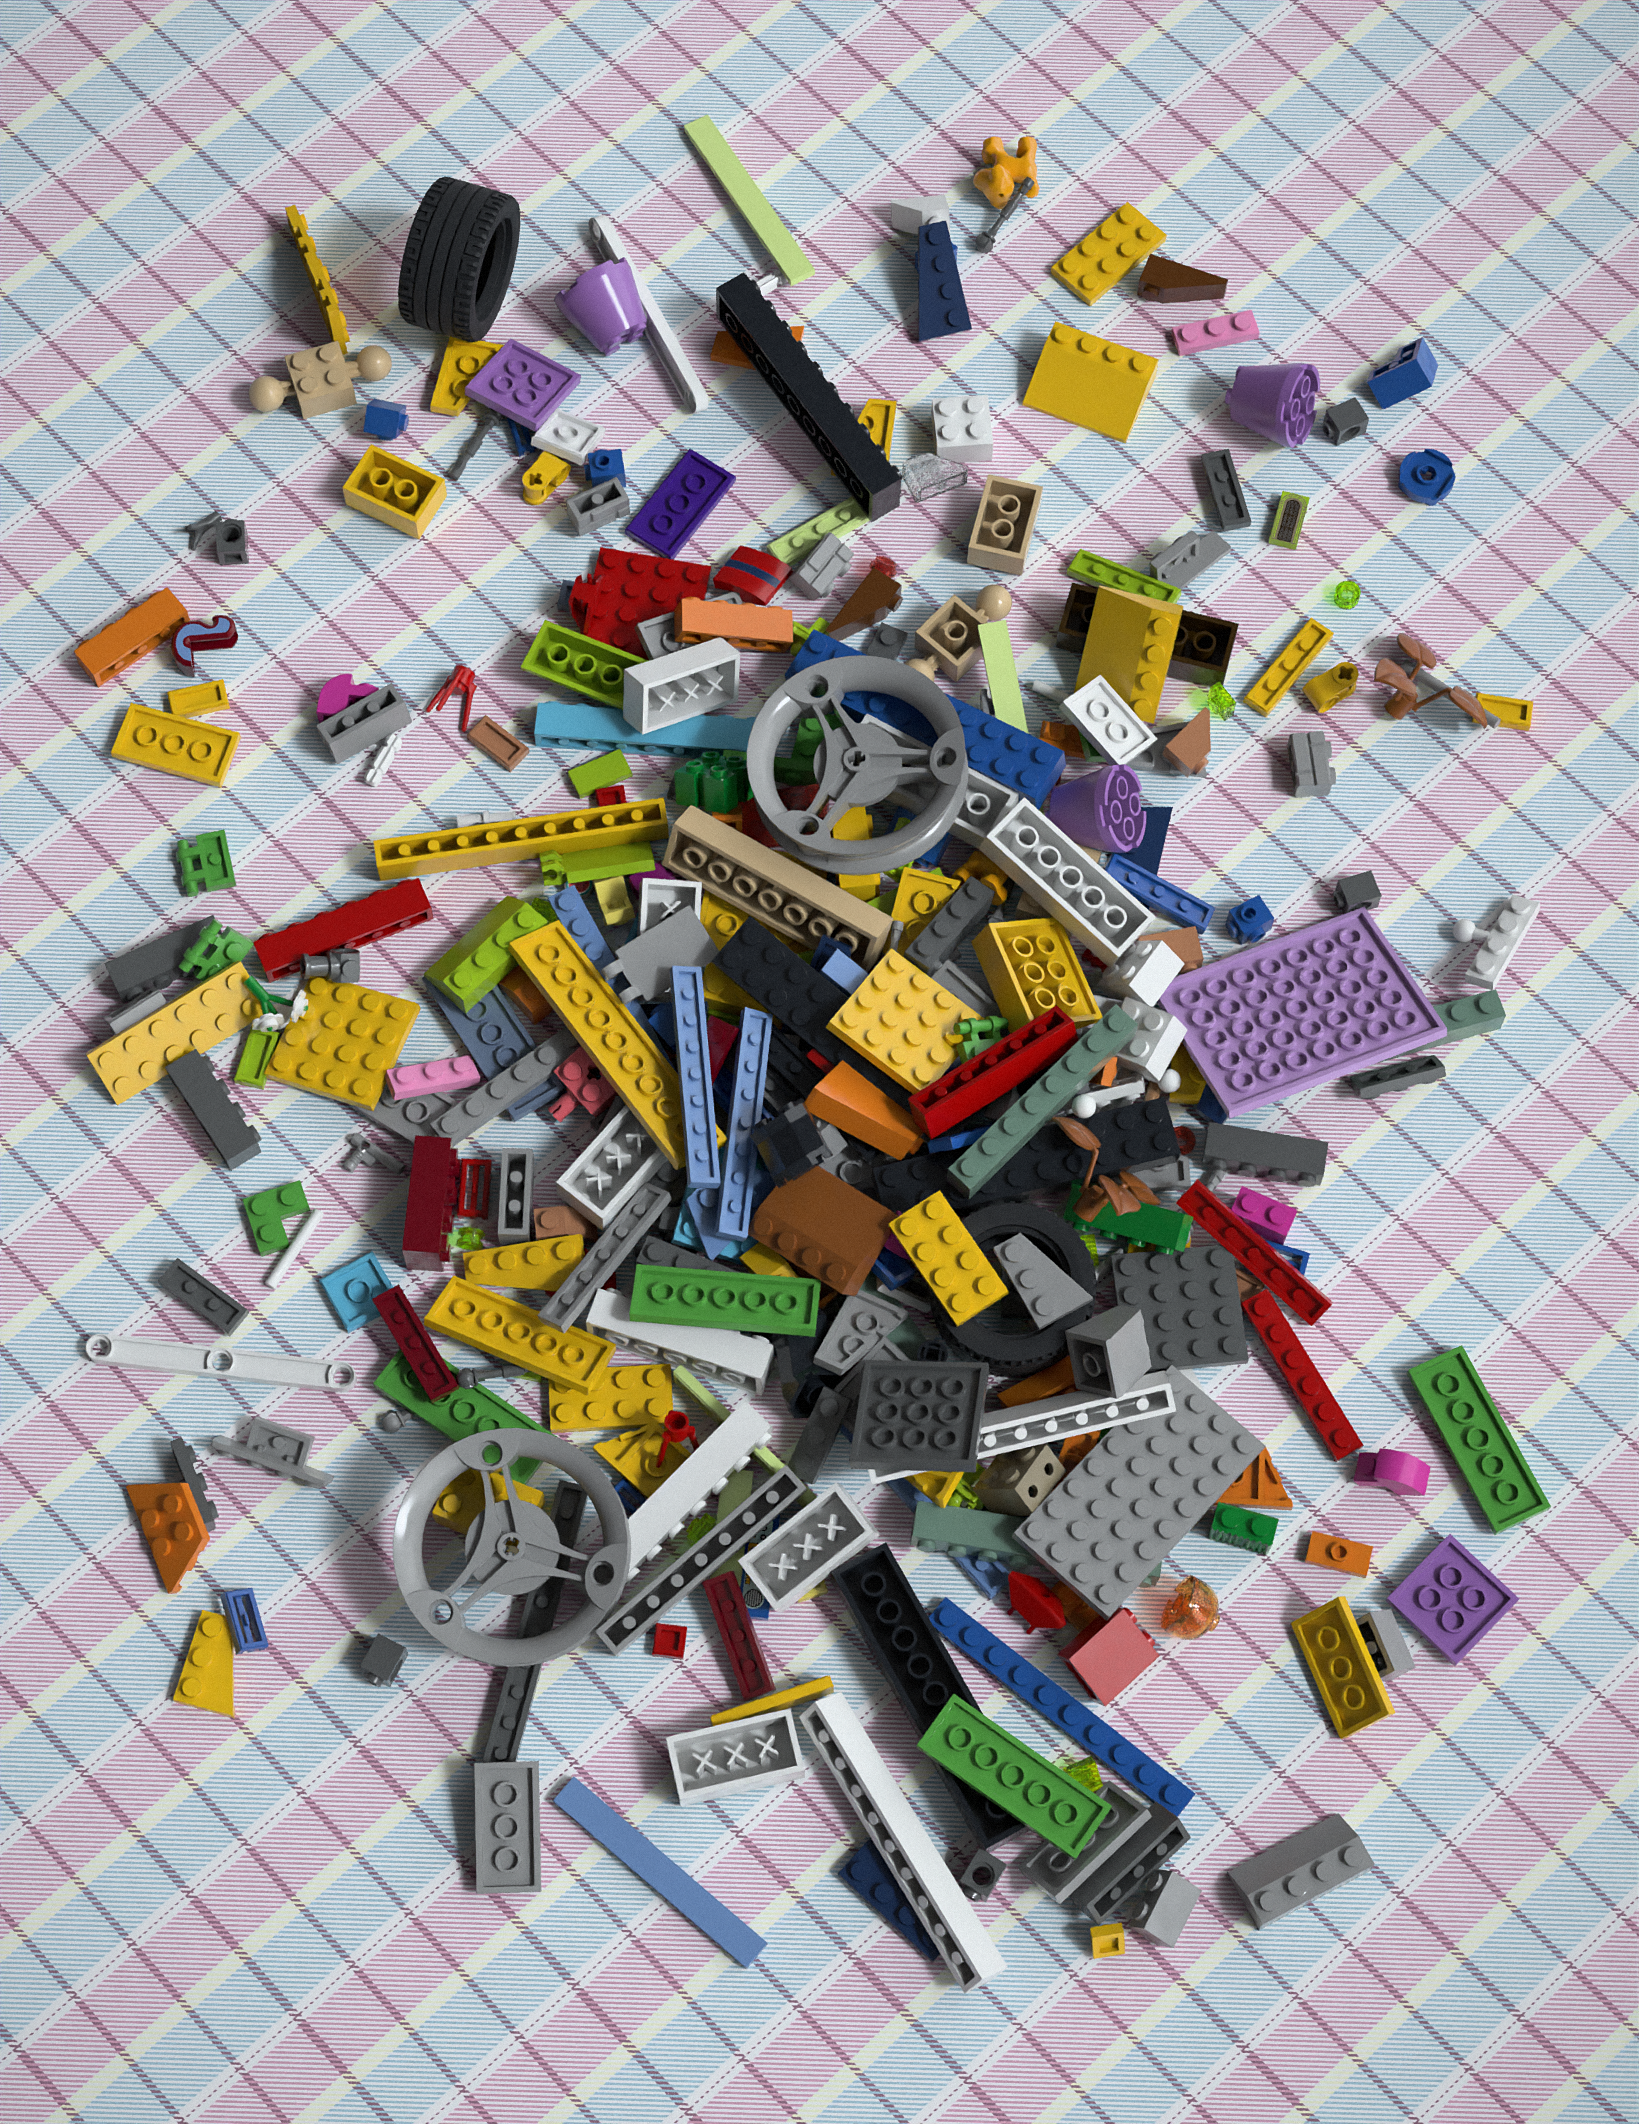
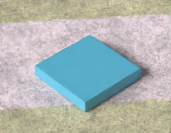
(353, 1289)

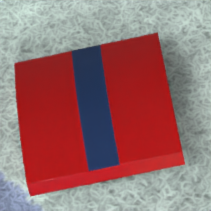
(752, 575)

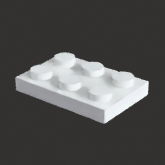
(1107, 722)

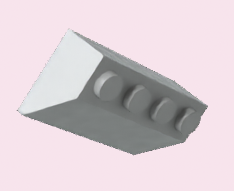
(1300, 1870)

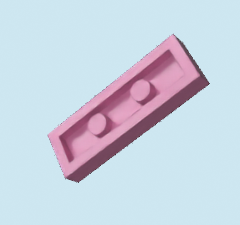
(1215, 332)
(432, 1077)

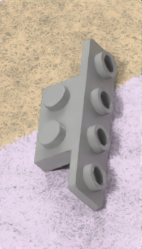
(1188, 558)
(276, 1448)

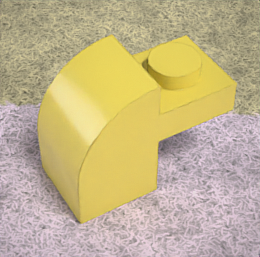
(613, 900)

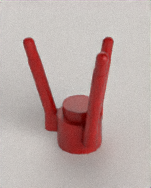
(457, 683)
(676, 1430)

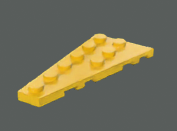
(318, 278)

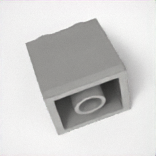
(1109, 1351)

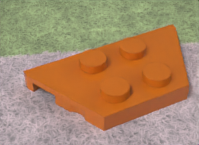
(1258, 1487)
(171, 1528)

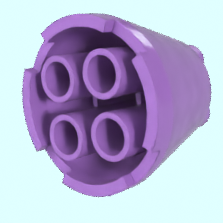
(605, 306)
(1275, 400)
(1100, 809)

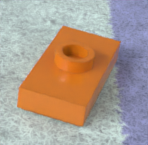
(1338, 1554)

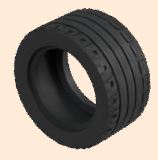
(459, 259)
(1041, 1348)

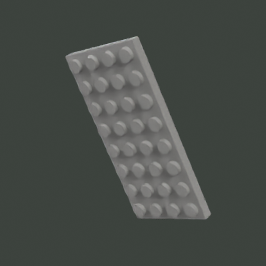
(1137, 1496)

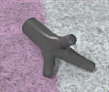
(202, 526)

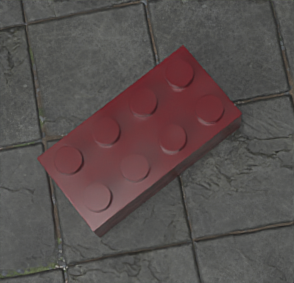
(429, 1203)

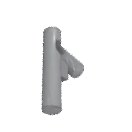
(370, 1156)

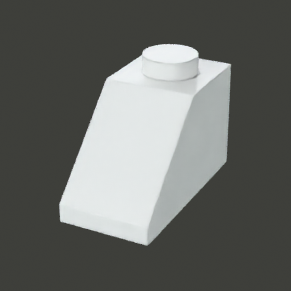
(919, 211)

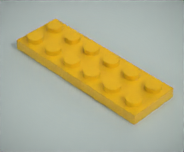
(189, 1022)
(518, 1335)

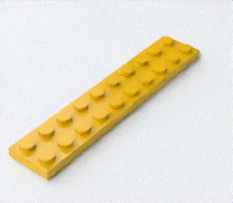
(607, 1034)

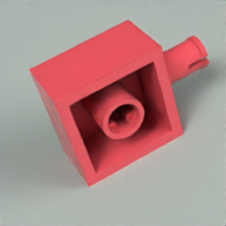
(583, 1088)

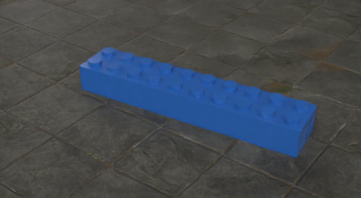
(990, 744)

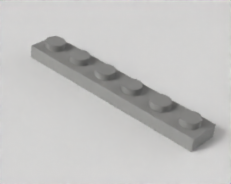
(505, 1088)
(604, 1257)

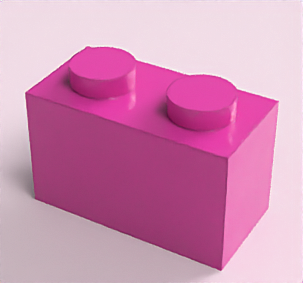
(1264, 1215)

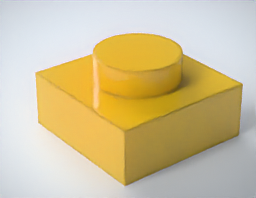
(1107, 1940)

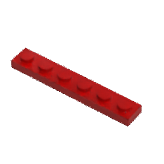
(1254, 1252)
(1301, 1375)

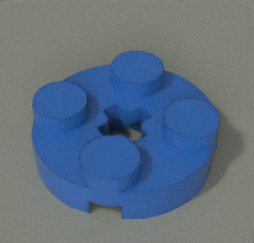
(1426, 490)

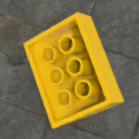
(1091, 382)
(1130, 647)
(1033, 971)

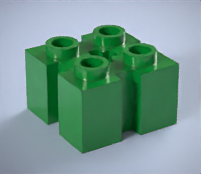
(713, 782)

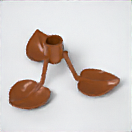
(1405, 697)
(1095, 1198)

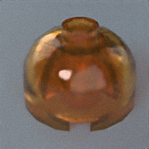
(1192, 1611)

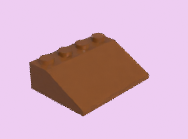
(824, 1228)

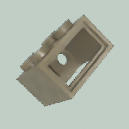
(1007, 1480)

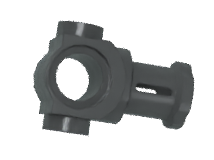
(337, 965)

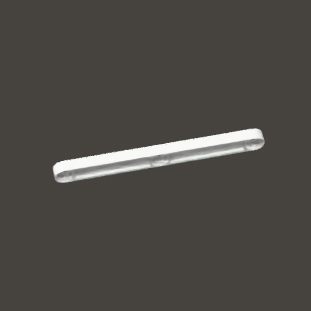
(657, 328)
(199, 1360)

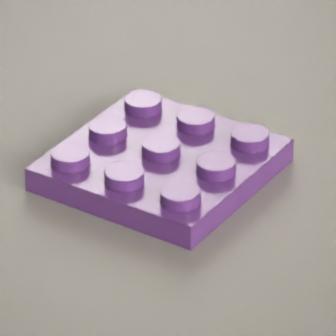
(522, 384)
(1452, 1599)

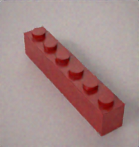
(347, 927)
(993, 1072)

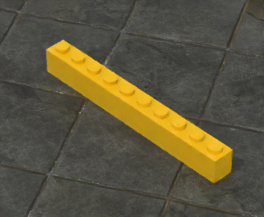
(520, 839)

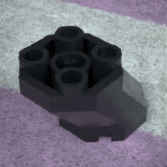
(790, 1143)
(799, 1376)

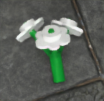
(278, 1017)

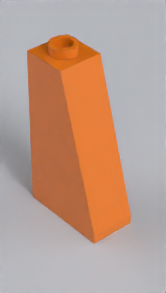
(865, 1112)

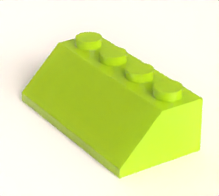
(579, 663)
(483, 954)

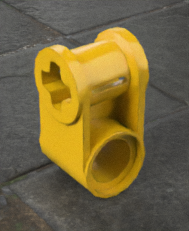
(544, 478)
(1332, 686)

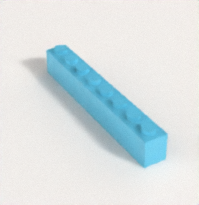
(606, 731)

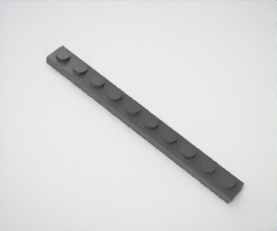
(537, 1619)

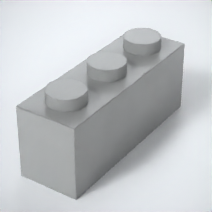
(364, 723)
(516, 1196)

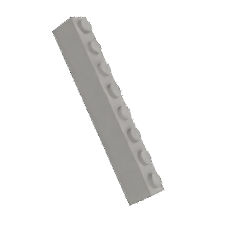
(701, 1561)

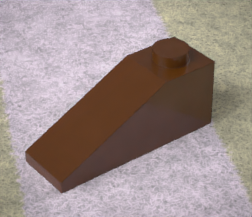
(1174, 282)
(867, 605)

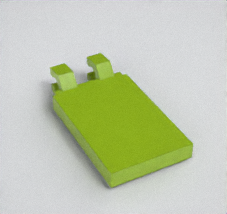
(596, 863)

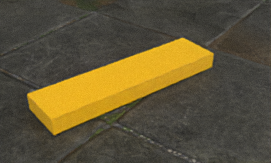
(1288, 667)
(776, 1702)

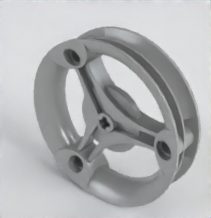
(878, 767)
(487, 1547)

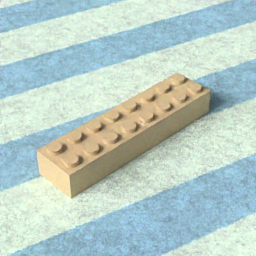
(773, 887)

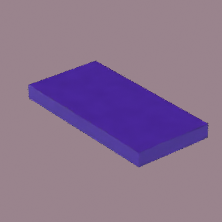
(680, 505)

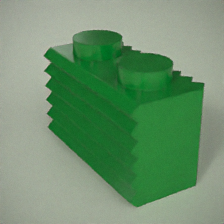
(1243, 1528)

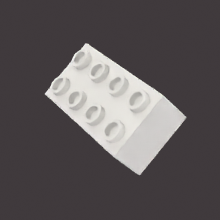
(681, 685)
(661, 900)
(611, 1170)
(808, 1547)
(735, 1757)

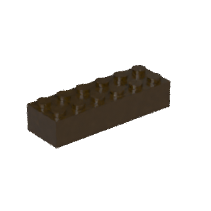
(1200, 647)

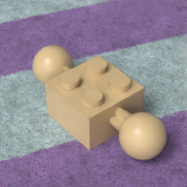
(320, 379)
(951, 634)

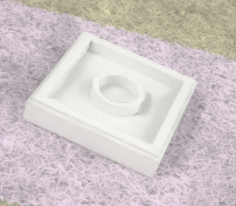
(568, 436)

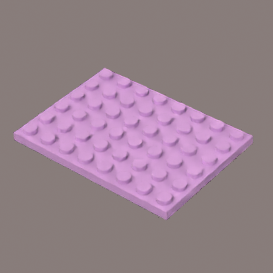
(1300, 1012)

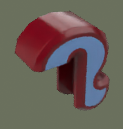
(199, 636)

